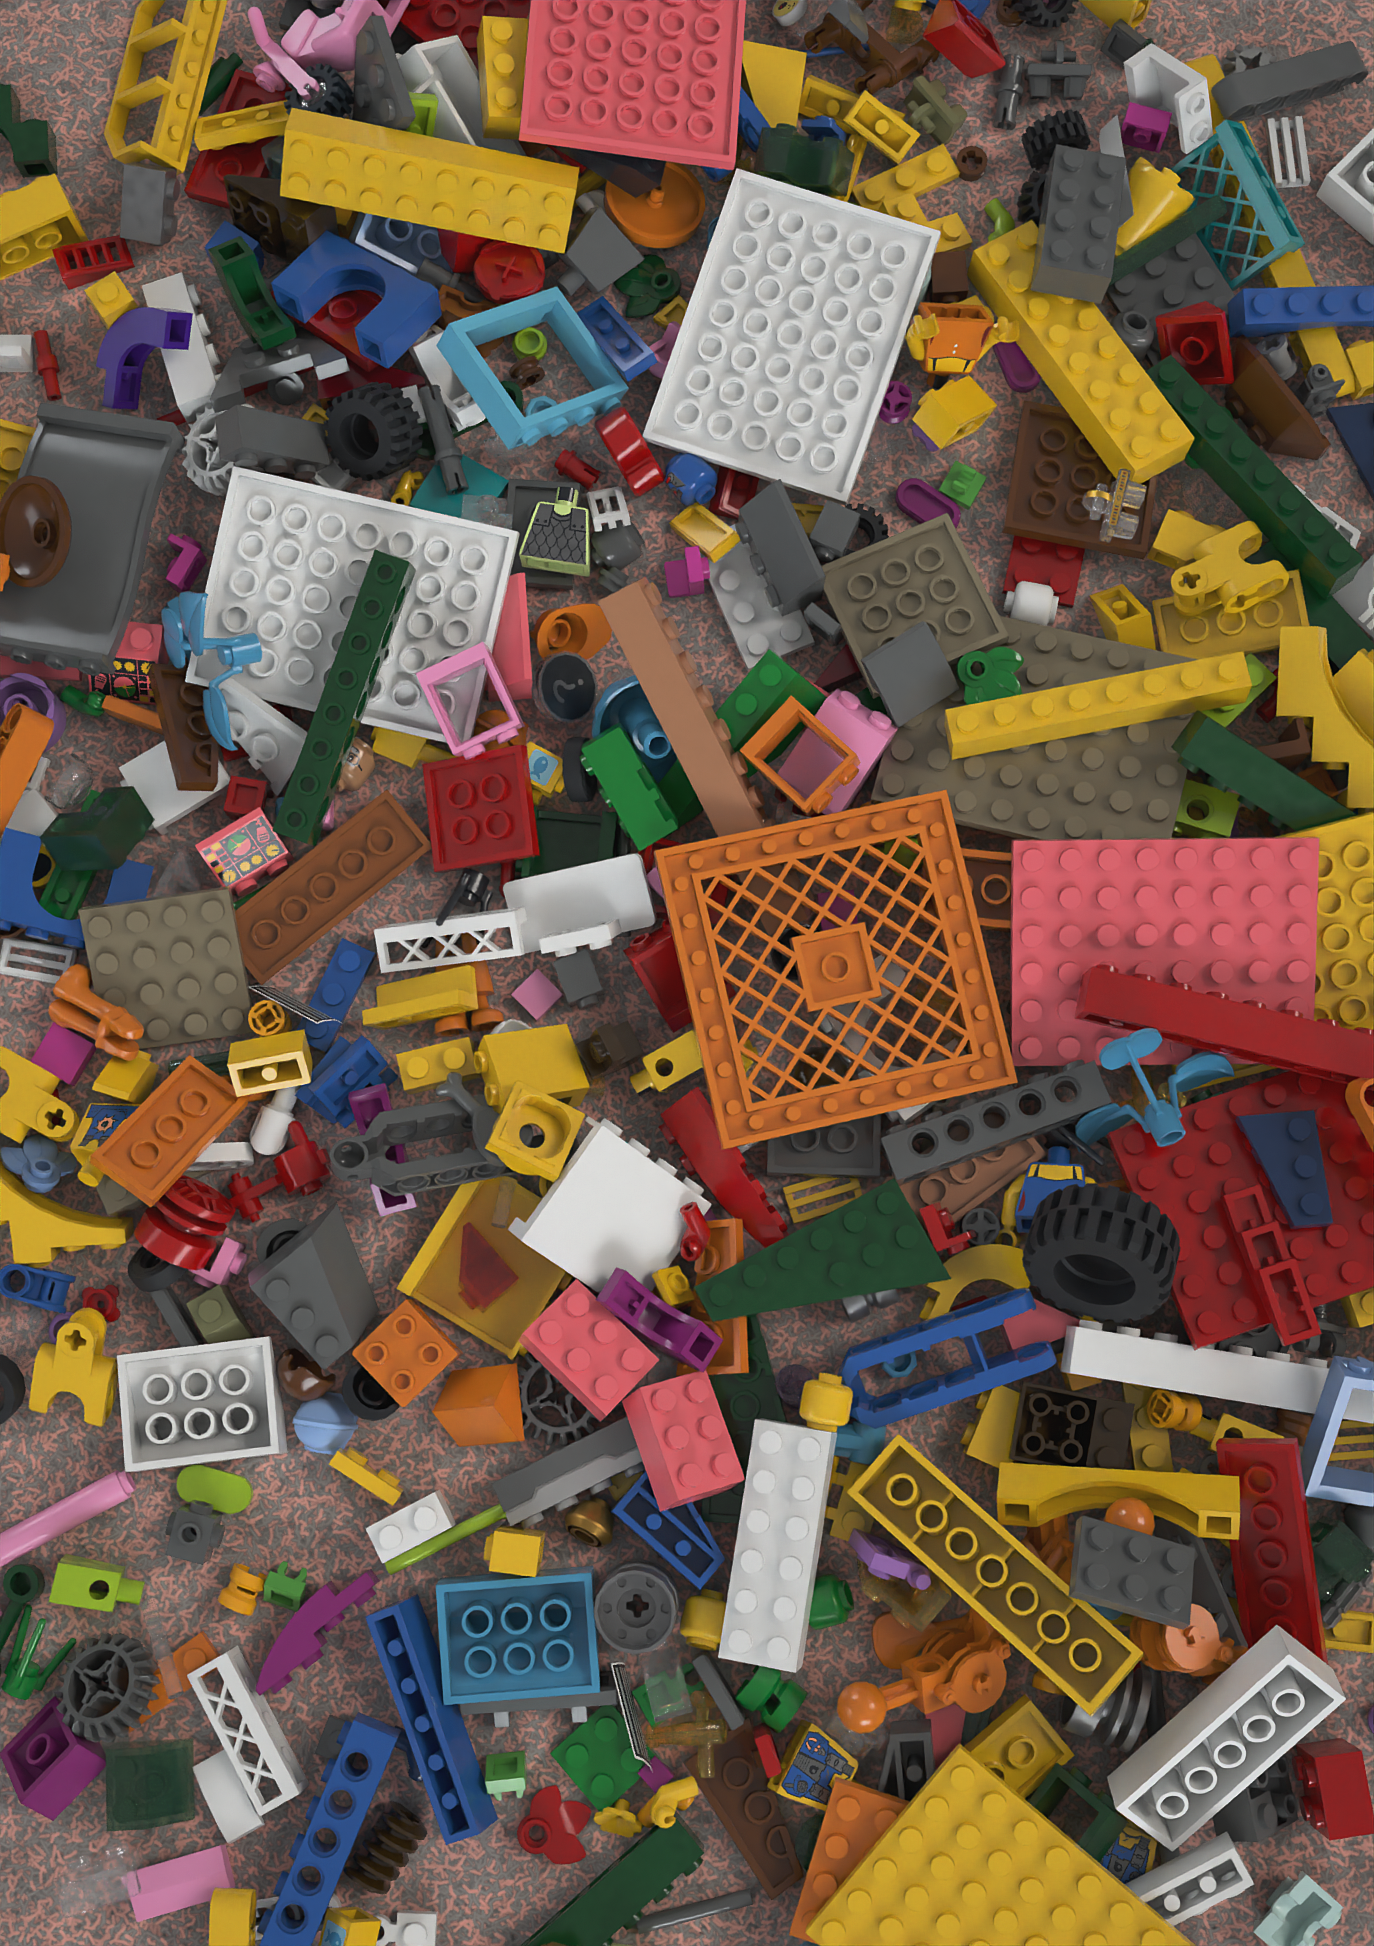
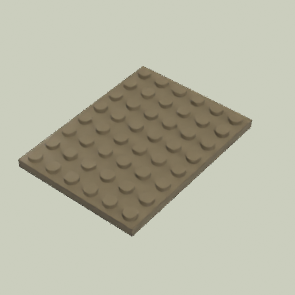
(1064, 788)

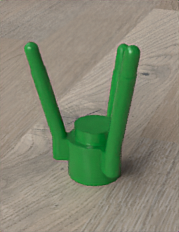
(23, 1673)

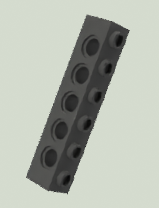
(909, 1165)

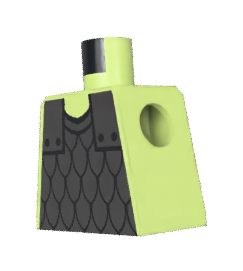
(558, 536)

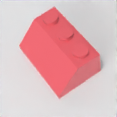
(512, 643)

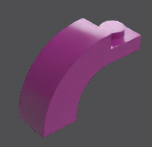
(366, 1106)
(657, 1322)

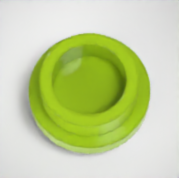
(529, 343)

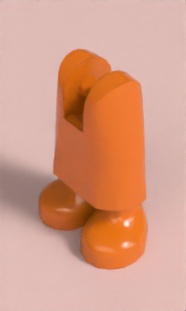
(484, 1017)

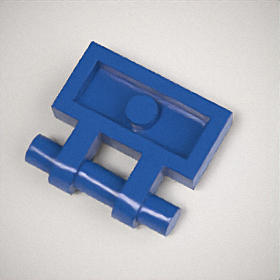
(349, 1073)

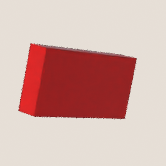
(767, 1750)

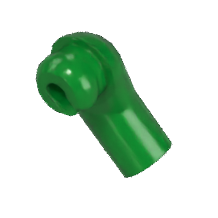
(84, 704)

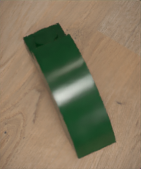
(249, 295)

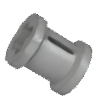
(1276, 353)

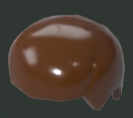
(302, 1377)

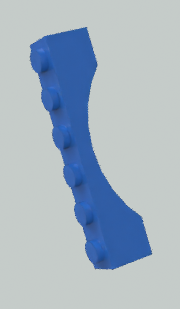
(1288, 309)

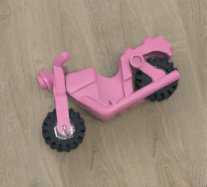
(317, 53)

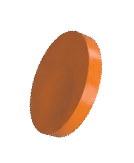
(662, 215)

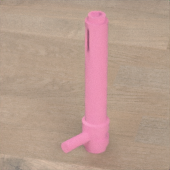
(65, 1515)

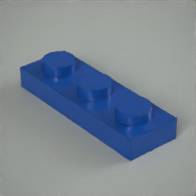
(617, 339)
(337, 992)

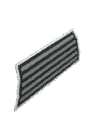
(292, 1003)
(630, 1712)

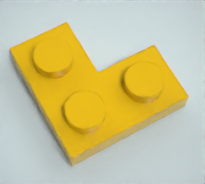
(953, 232)

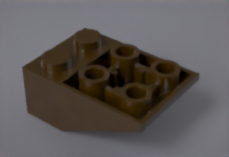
(277, 222)
(1070, 1428)

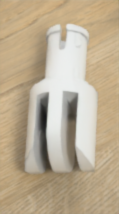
(270, 1127)

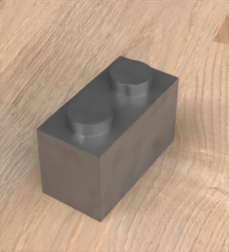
(149, 203)

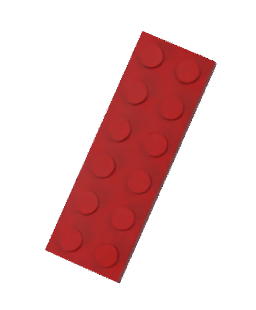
(1274, 1546)

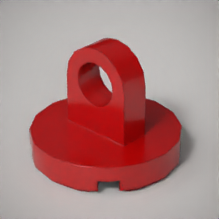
(508, 271)

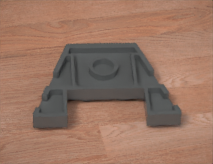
(253, 365)

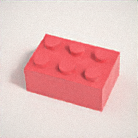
(588, 1350)
(683, 1440)

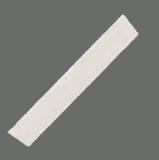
(1111, 144)

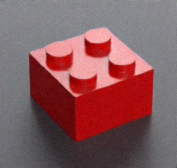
(1334, 1788)

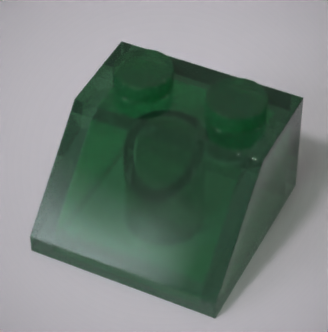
(149, 1783)

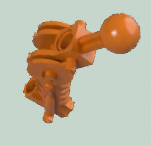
(1166, 1648)
(957, 1663)

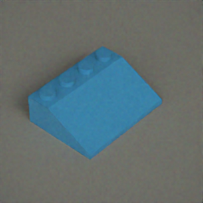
(518, 1635)

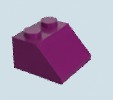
(51, 1762)

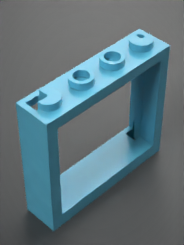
(514, 429)

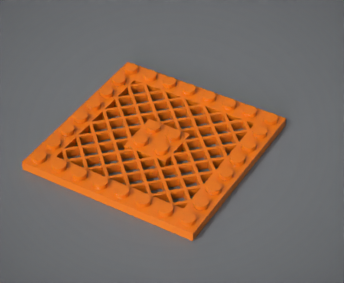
(835, 968)

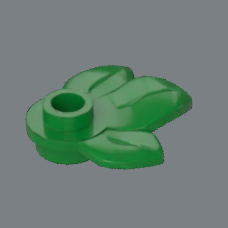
(996, 676)

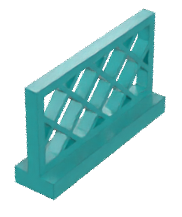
(1261, 194)

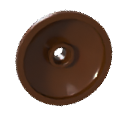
(34, 530)

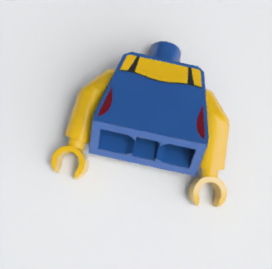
(1034, 1186)

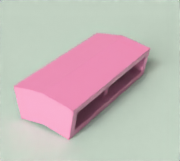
(181, 1882)

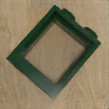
(1106, 1825)

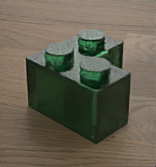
(804, 163)
(100, 835)
(1337, 1556)

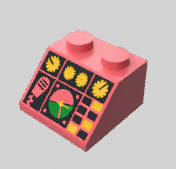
(138, 650)
(245, 852)

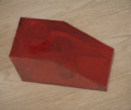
(482, 1272)

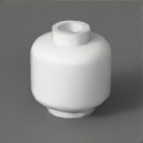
(1032, 603)

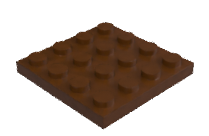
(1048, 484)

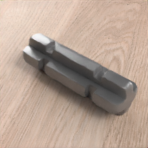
(1342, 1600)

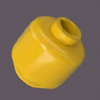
(826, 1402)
(703, 1619)

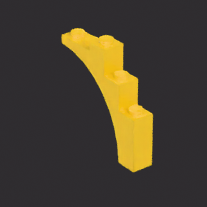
(1309, 691)
(44, 1225)

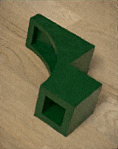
(31, 141)

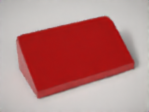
(732, 492)

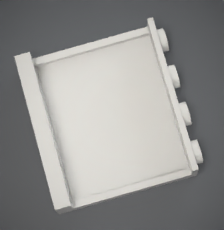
(611, 1211)

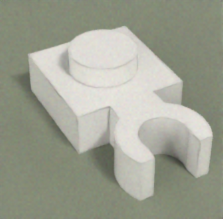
(411, 1928)

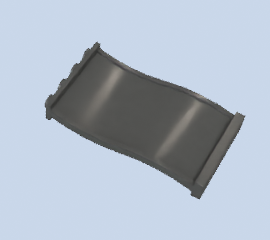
(111, 481)

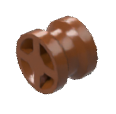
(1292, 1425)

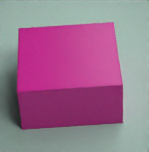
(1145, 127)
(64, 1054)

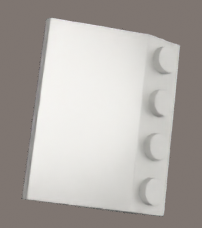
(200, 1404)

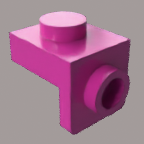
(687, 575)

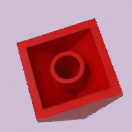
(963, 39)
(1198, 342)

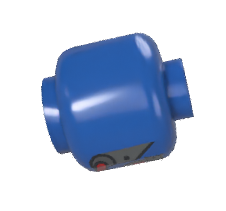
(690, 479)

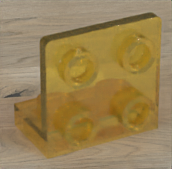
(909, 1608)

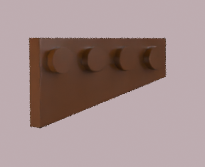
(184, 727)
(749, 1810)

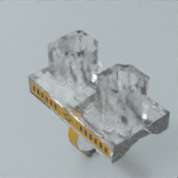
(1122, 493)

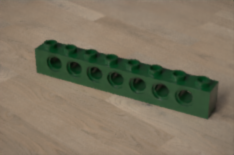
(344, 698)

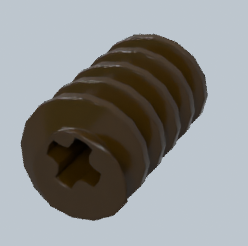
(388, 1851)

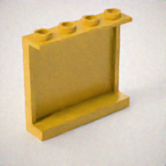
(435, 1269)

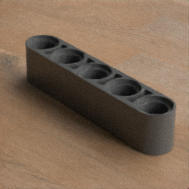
(1289, 82)

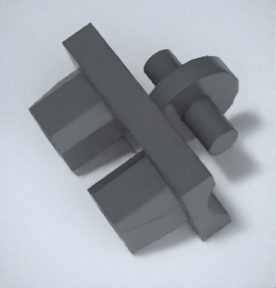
(1073, 75)

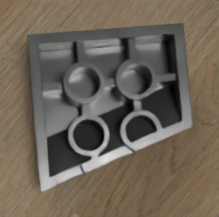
(318, 1288)

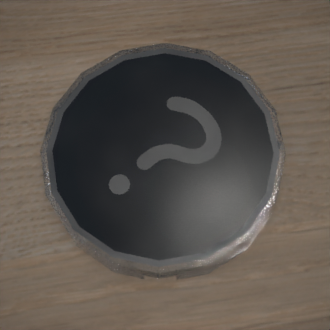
(564, 687)

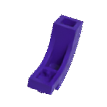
(129, 345)

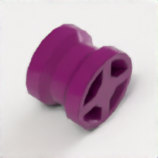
(896, 394)

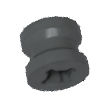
(986, 1226)

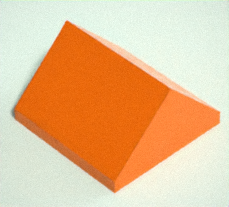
(482, 1406)

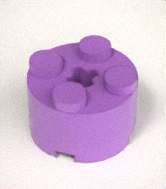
(36, 695)

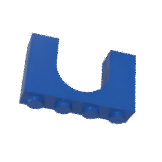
(338, 266)
(20, 906)

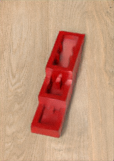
(1270, 1265)

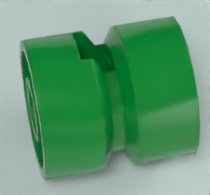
(755, 1696)

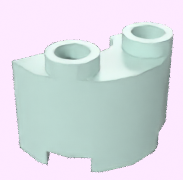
(1297, 1913)

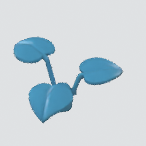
(231, 651)
(1160, 1117)

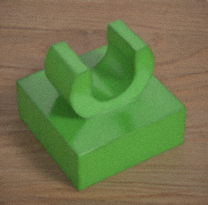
(962, 484)
(285, 1590)
(506, 1773)

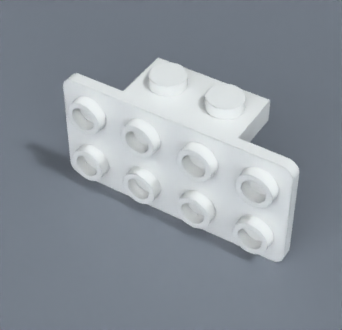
(583, 904)

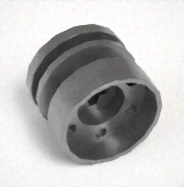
(620, 1622)
(1119, 1716)

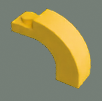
(982, 1262)

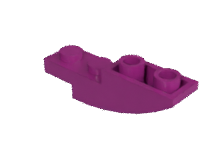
(301, 1637)

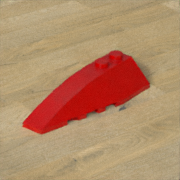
(723, 1172)

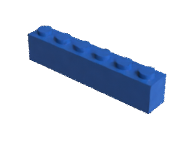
(432, 1728)

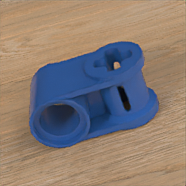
(42, 1287)

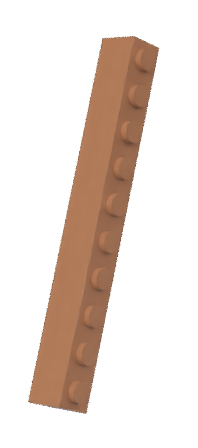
(694, 729)

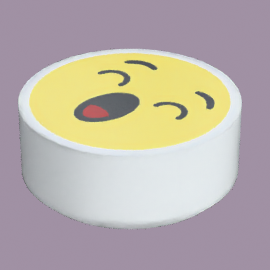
(789, 11)

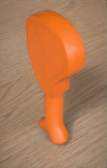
(897, 1643)

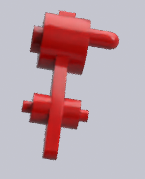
(298, 1169)

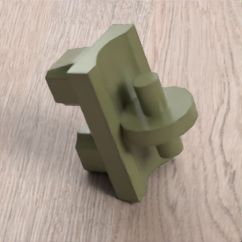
(932, 112)

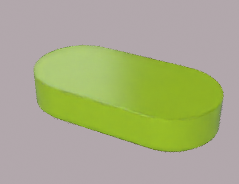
(221, 1488)

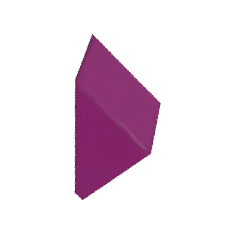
(661, 1774)

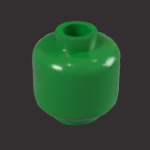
(830, 1602)

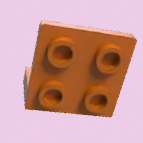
(406, 1352)

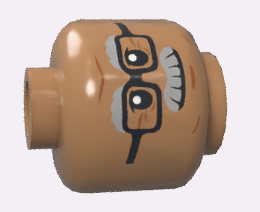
(357, 767)

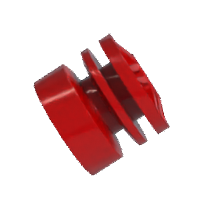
(185, 1223)

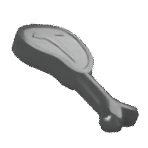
(482, 1116)

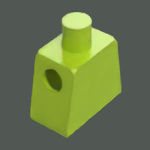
(77, 1574)

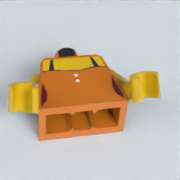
(954, 337)

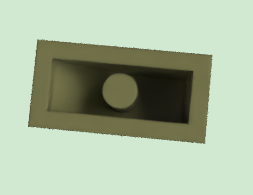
(219, 1316)

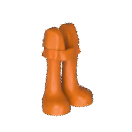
(116, 1026)

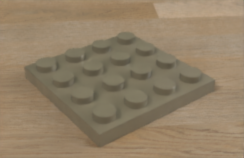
(909, 581)
(171, 964)

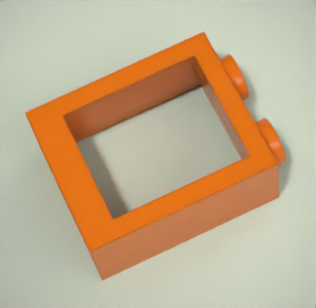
(775, 730)

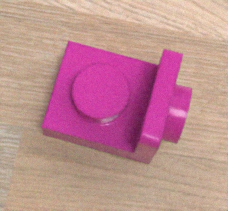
(185, 568)

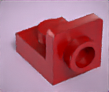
(939, 1226)

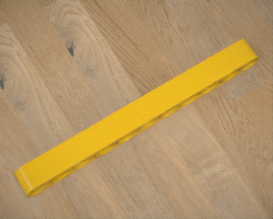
(1290, 270)

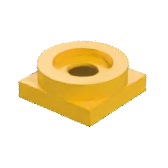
(554, 1118)

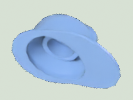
(325, 1424)

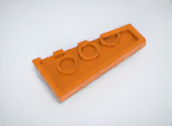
(722, 1251)

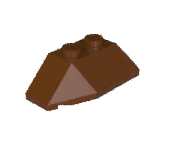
(1269, 407)

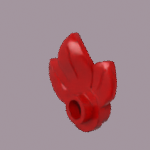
(560, 1825)

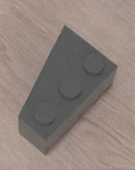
(907, 1758)

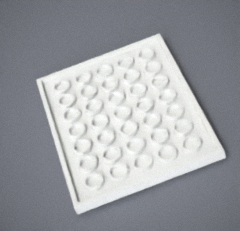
(791, 336)
(292, 573)

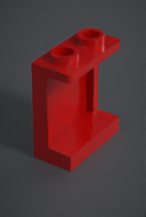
(659, 971)

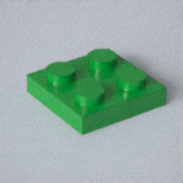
(601, 1757)

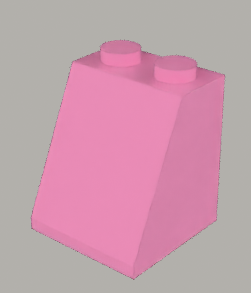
(855, 725)

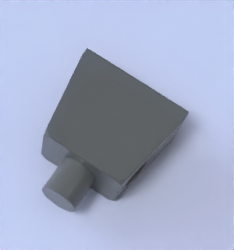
(596, 254)

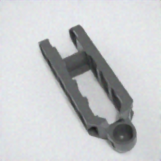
(367, 1158)

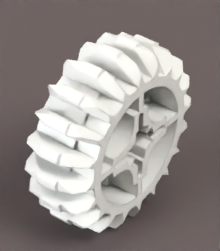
(203, 455)

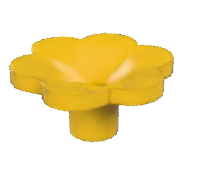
(618, 1819)

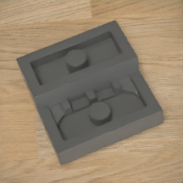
(910, 674)

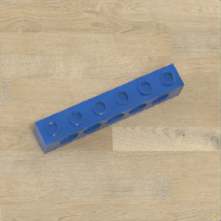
(376, 1742)

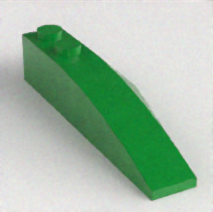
(745, 713)

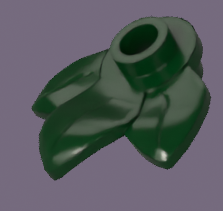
(643, 288)

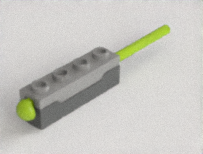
(542, 1485)

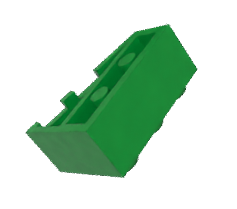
(629, 786)

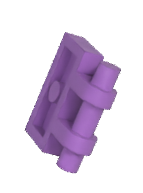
(888, 1559)

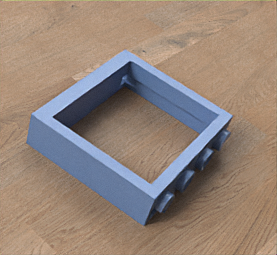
(1329, 1481)

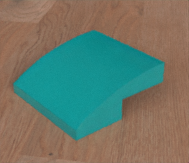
(481, 481)

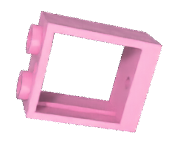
(456, 666)

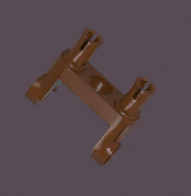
(883, 65)

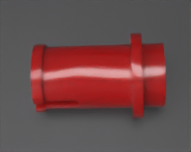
(577, 469)

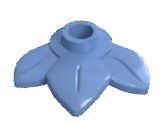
(38, 1163)

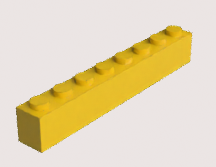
(1097, 705)

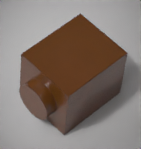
(948, 277)

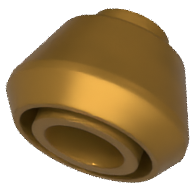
(591, 1522)

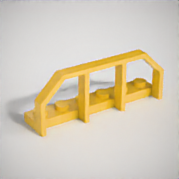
(181, 91)

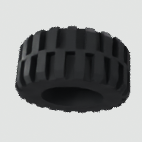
(1101, 1253)

